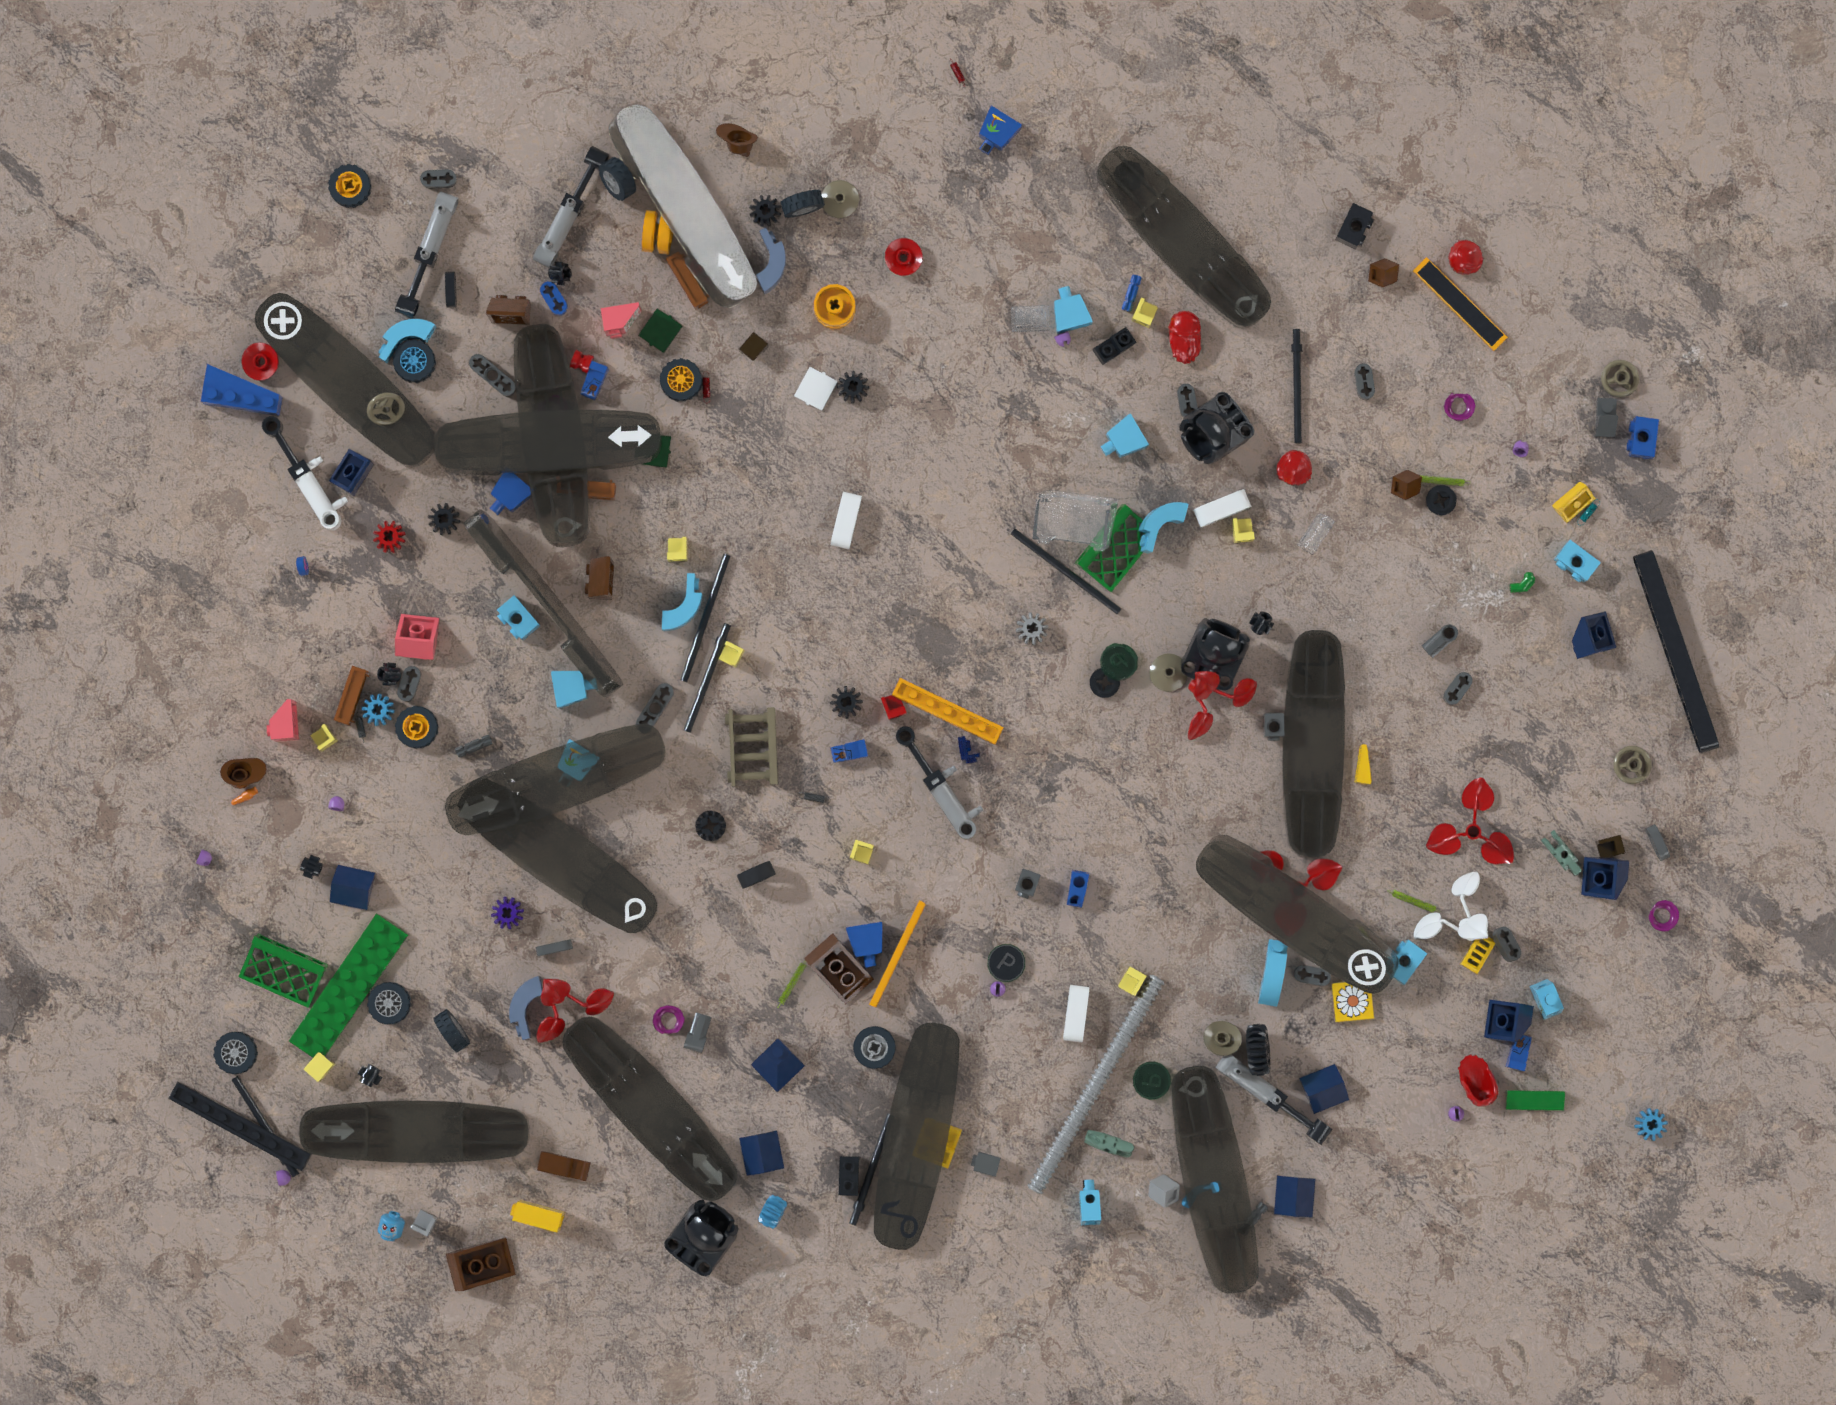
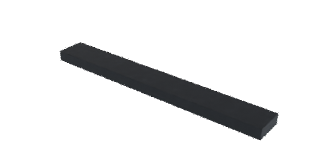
(240, 1126)

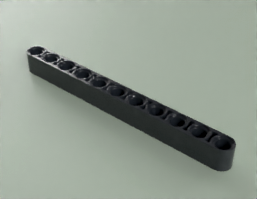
(1676, 651)

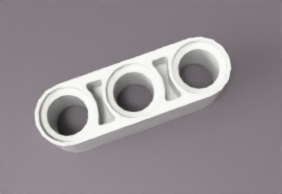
(1222, 508)
(846, 520)
(1076, 1013)

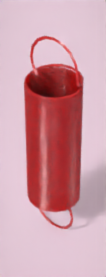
(956, 70)
(706, 387)

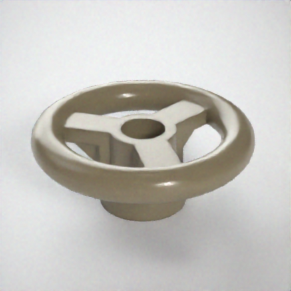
(1622, 371)
(384, 406)
(1640, 776)

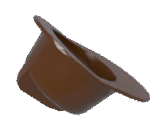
(737, 138)
(243, 772)

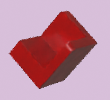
(893, 707)

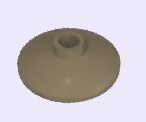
(842, 208)
(1161, 679)
(1222, 1031)

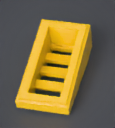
(1363, 773)
(1475, 969)

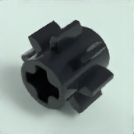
(559, 273)
(1261, 623)
(389, 674)
(311, 866)
(369, 1075)

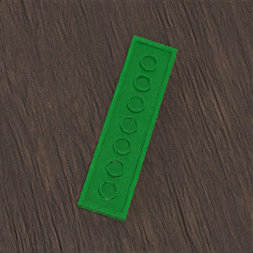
(348, 987)

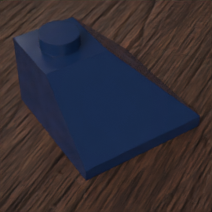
(1593, 635)
(1604, 877)
(1507, 1020)
(777, 1065)

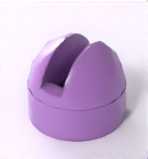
(1065, 336)
(1519, 452)
(336, 804)
(204, 858)
(993, 989)
(1451, 1113)
(283, 1177)

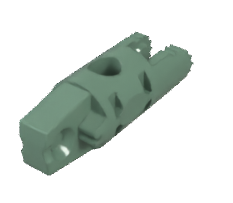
(1569, 860)
(1109, 1143)

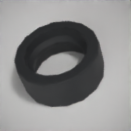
(756, 874)

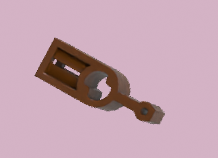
(563, 1166)

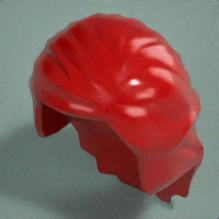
(1185, 336)
(1478, 1081)

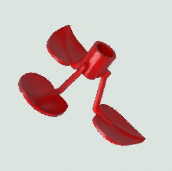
(1202, 687)
(1445, 841)
(1321, 871)
(554, 993)

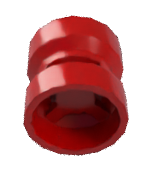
(581, 361)

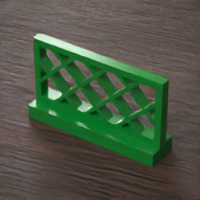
(1089, 554)
(285, 954)

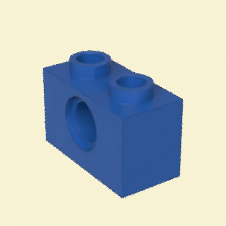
(1647, 426)

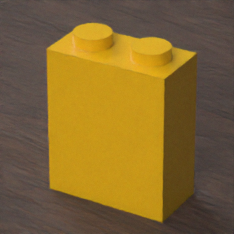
(537, 1215)

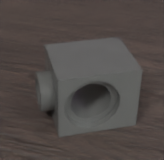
(1273, 717)
(1026, 874)
(985, 1163)

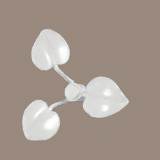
(1469, 928)

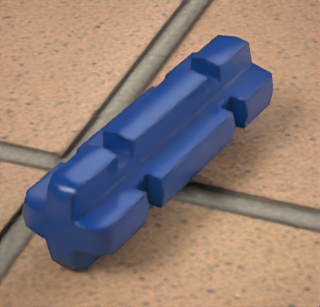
(1131, 293)

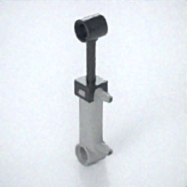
(570, 208)
(427, 252)
(941, 790)
(1270, 1095)

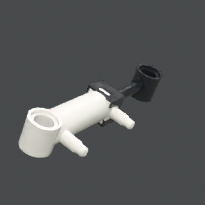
(305, 479)

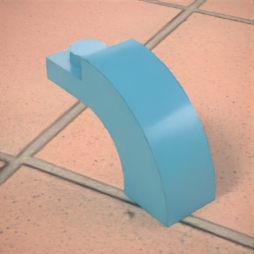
(403, 331)
(1171, 512)
(687, 610)
(1273, 973)

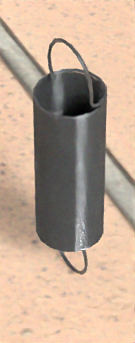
(360, 727)
(814, 797)

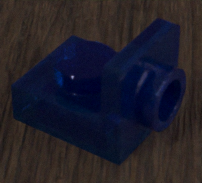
(964, 748)

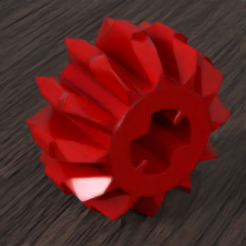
(396, 536)

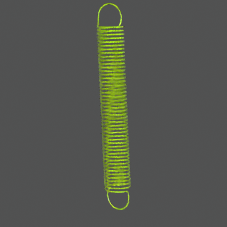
(1458, 482)
(1411, 898)
(792, 983)

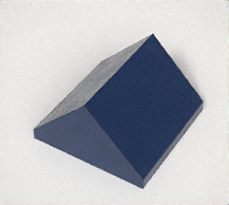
(351, 472)
(352, 887)
(1324, 1088)
(761, 1153)
(1294, 1196)

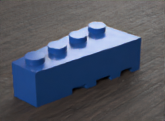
(232, 392)

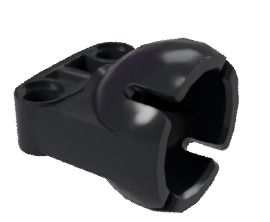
(1215, 429)
(1216, 650)
(702, 1236)

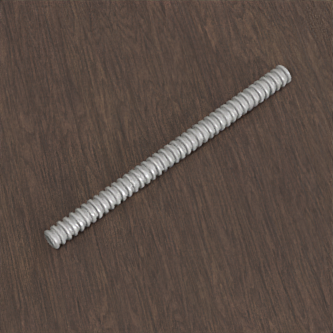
(1095, 1084)

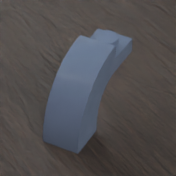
(775, 269)
(520, 1003)

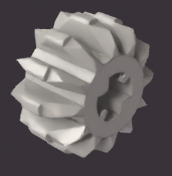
(1028, 622)

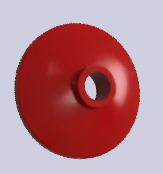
(901, 247)
(251, 361)

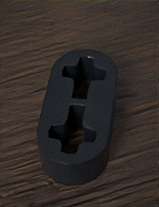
(450, 290)

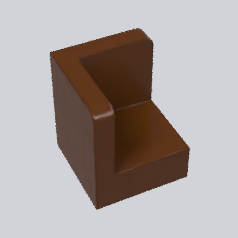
(1383, 272)
(1406, 484)

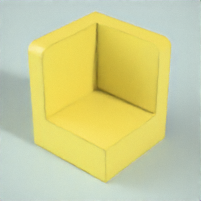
(1144, 313)
(1242, 530)
(677, 549)
(731, 654)
(324, 738)
(861, 852)
(1132, 981)
(319, 1067)

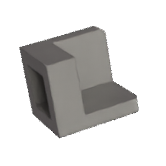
(1164, 1190)
(424, 1223)

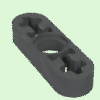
(485, 362)
(662, 707)

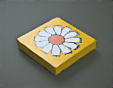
(1351, 1003)

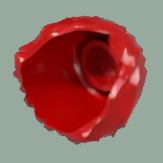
(1465, 257)
(1294, 468)

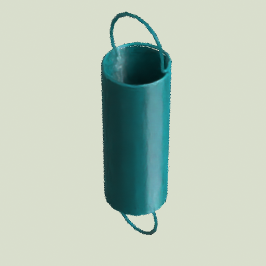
(1589, 511)

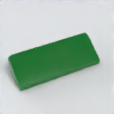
(1534, 1100)

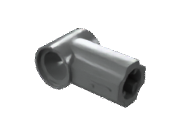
(1439, 641)
(696, 1036)

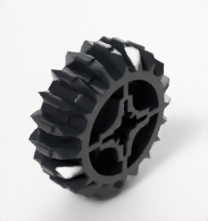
(1258, 1049)

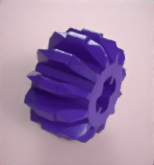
(514, 913)

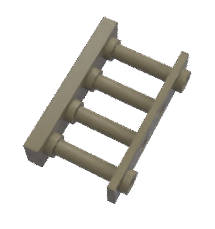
(769, 755)

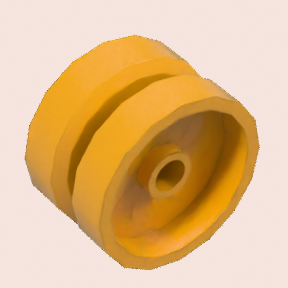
(655, 232)
(834, 295)

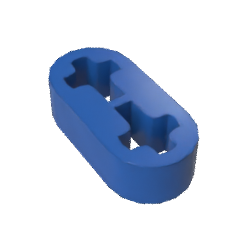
(557, 296)

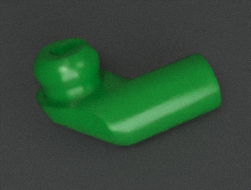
(1525, 584)

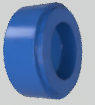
(302, 566)

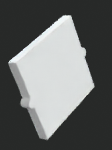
(815, 388)

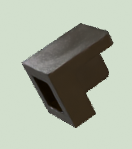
(753, 346)
(1610, 847)

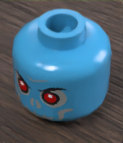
(391, 1226)

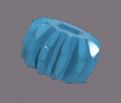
(372, 707)
(1652, 1131)
(772, 1211)

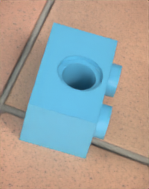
(1588, 562)
(526, 626)
(1415, 957)

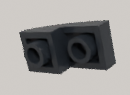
(1114, 346)

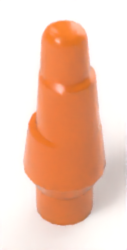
(246, 795)

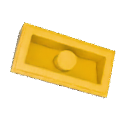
(1573, 501)

